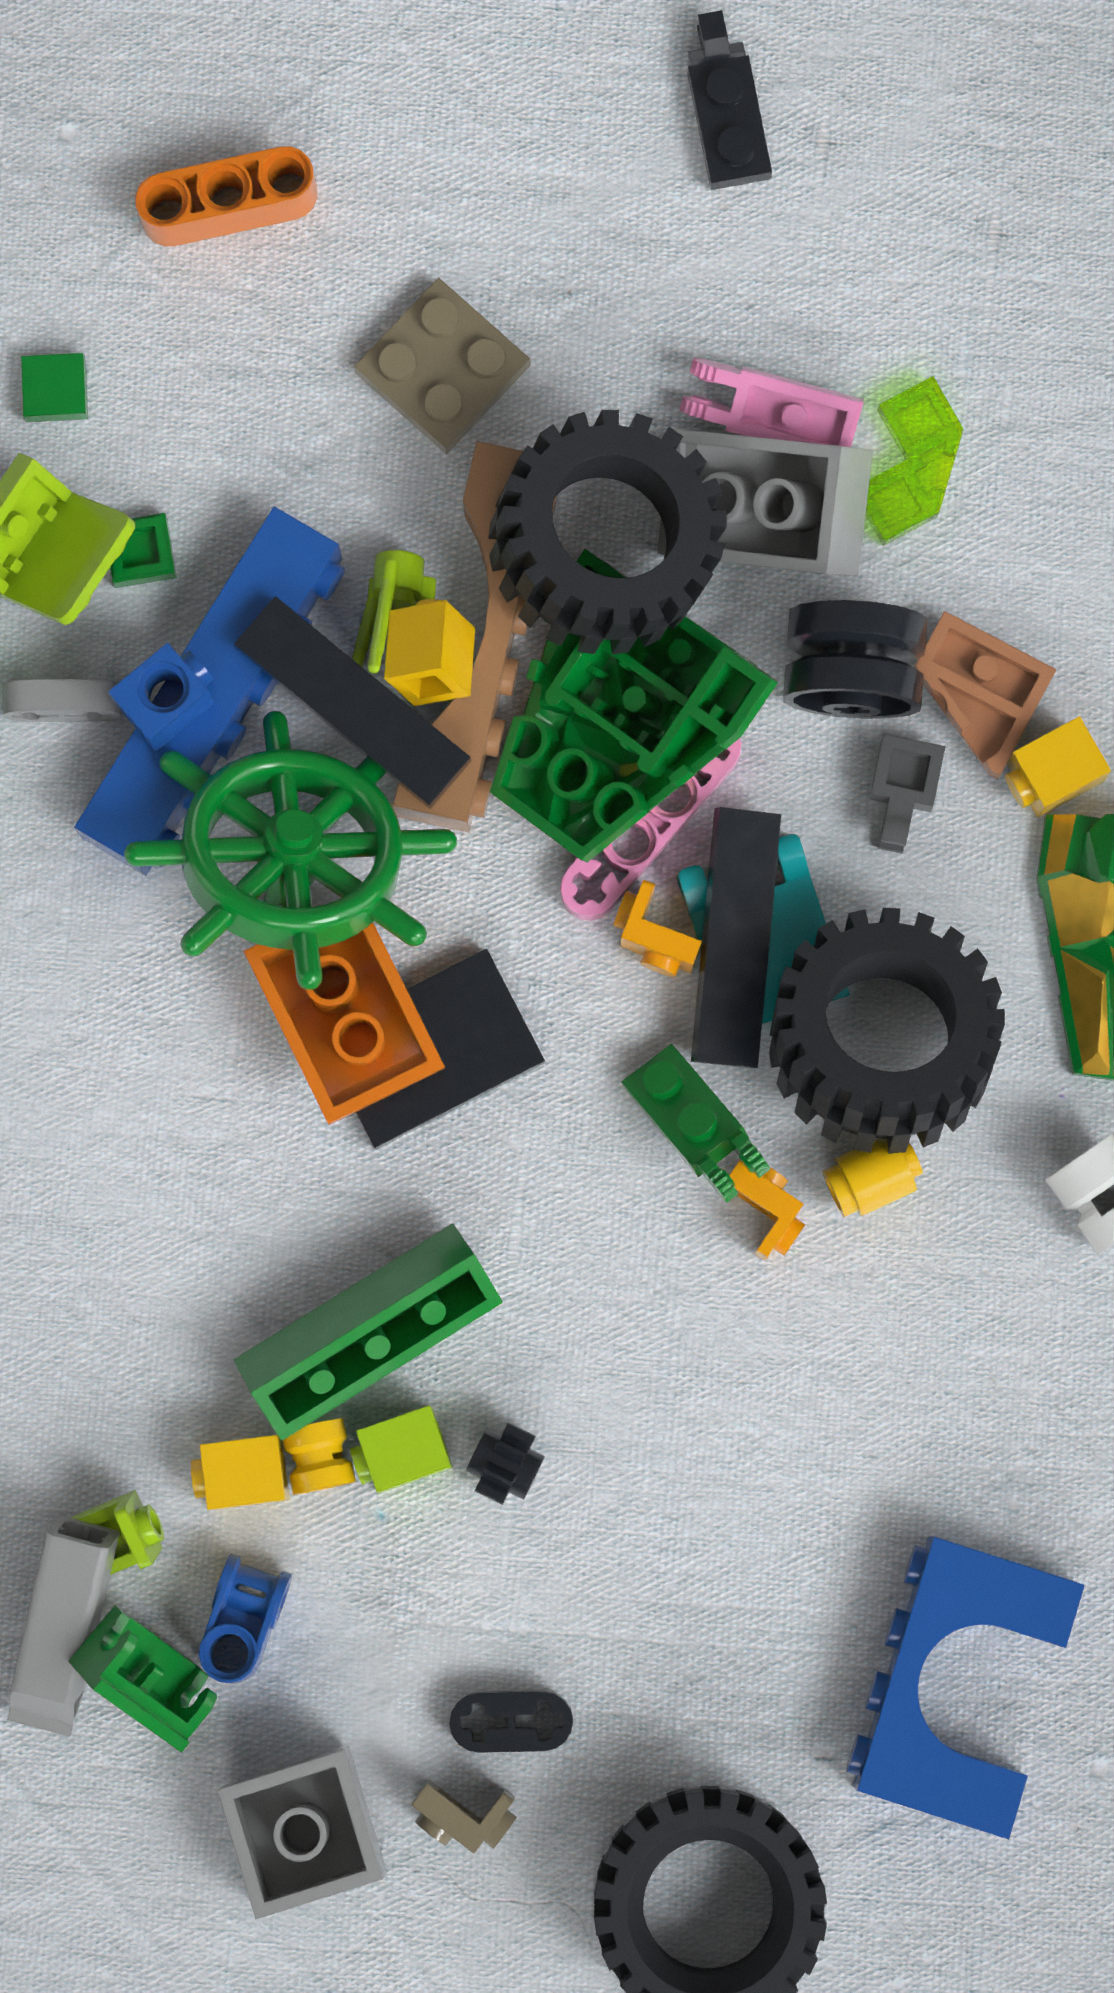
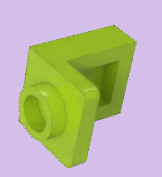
(138, 1529)

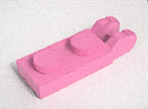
(775, 406)

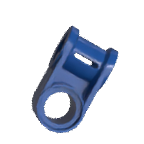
(243, 1615)

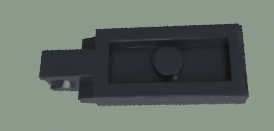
(726, 108)

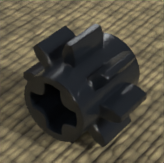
(505, 1463)

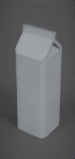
(60, 1618)

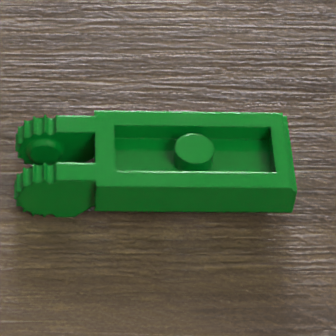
(692, 1119)

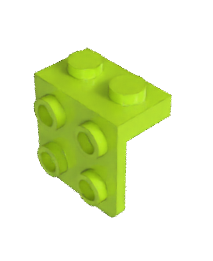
(54, 542)

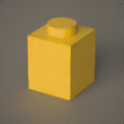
(429, 652)
(1056, 768)
(241, 1473)

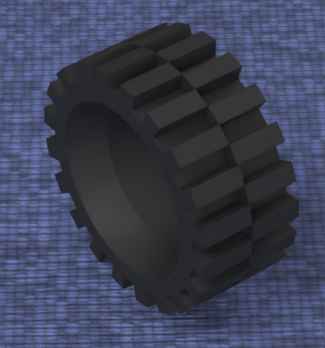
(565, 591)
(869, 1099)
(727, 1817)

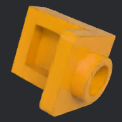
(661, 947)
(770, 1199)

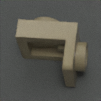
(447, 1818)

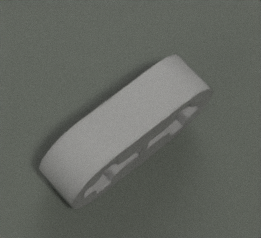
(59, 700)

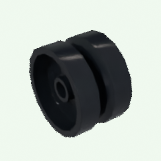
(855, 659)

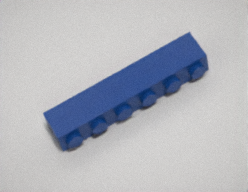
(136, 795)

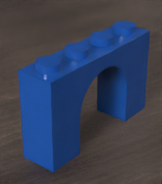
(901, 1754)

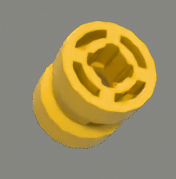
(319, 1457)

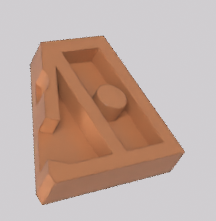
(982, 688)

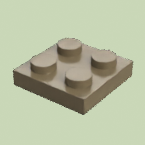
(442, 365)

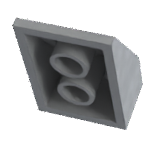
(785, 501)

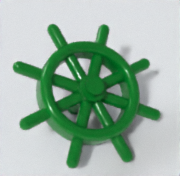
(289, 851)

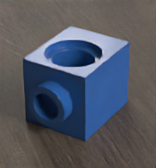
(157, 723)

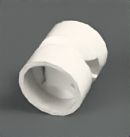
(1081, 1182)

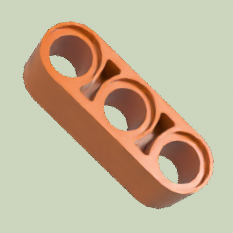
(197, 185)

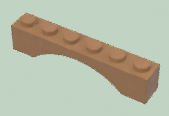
(472, 719)

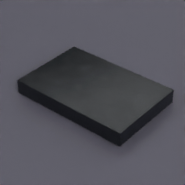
(477, 1039)

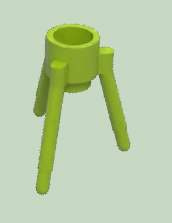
(395, 585)

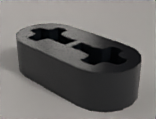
(511, 1737)

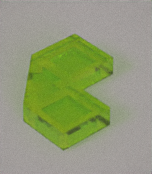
(928, 440)

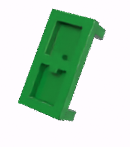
(144, 1677)

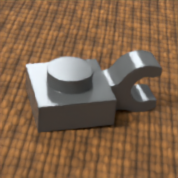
(905, 780)

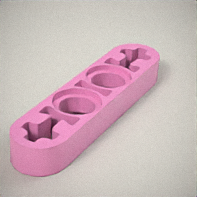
(660, 829)

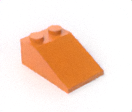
(353, 1032)

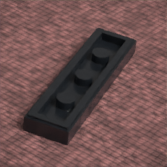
(352, 702)
(736, 938)

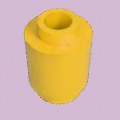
(871, 1180)

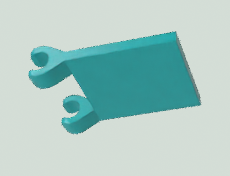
(794, 913)

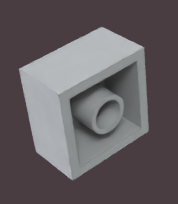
(302, 1832)

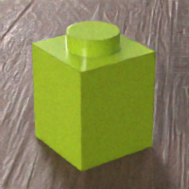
(401, 1450)

